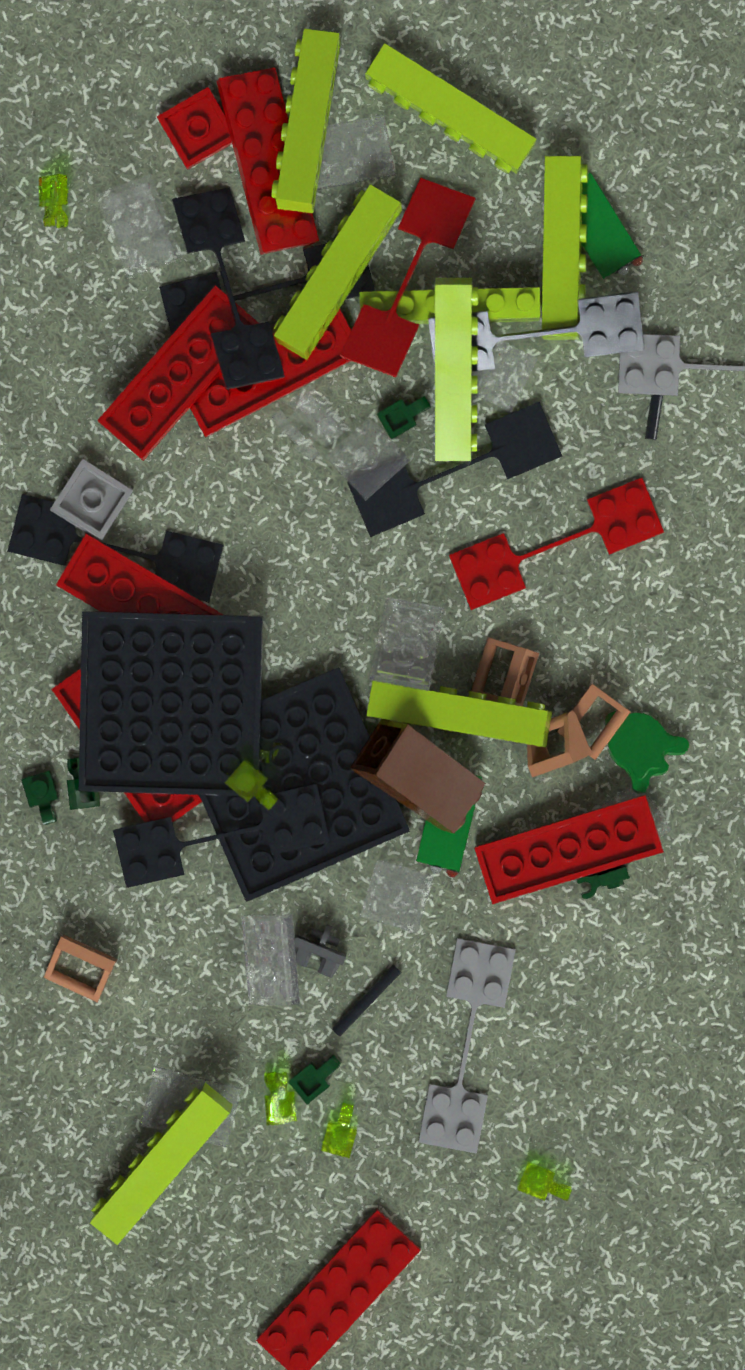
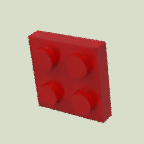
(196, 128)

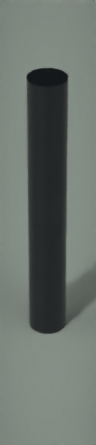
(654, 417)
(366, 1000)

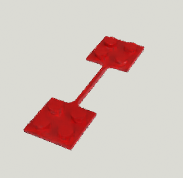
(382, 337)
(620, 517)

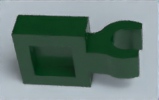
(399, 417)
(40, 792)
(77, 798)
(611, 878)
(312, 1080)

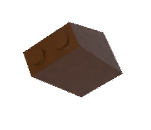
(418, 775)

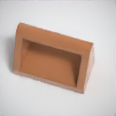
(518, 675)
(611, 727)
(575, 746)
(87, 954)

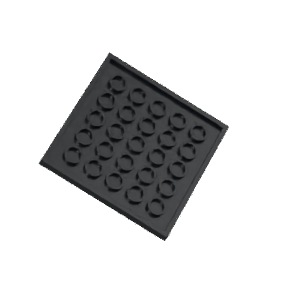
(168, 701)
(319, 745)

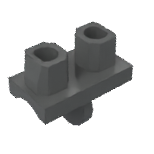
(331, 957)

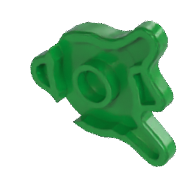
(641, 748)

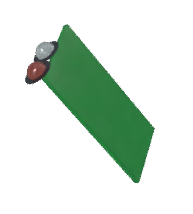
(607, 238)
(444, 848)

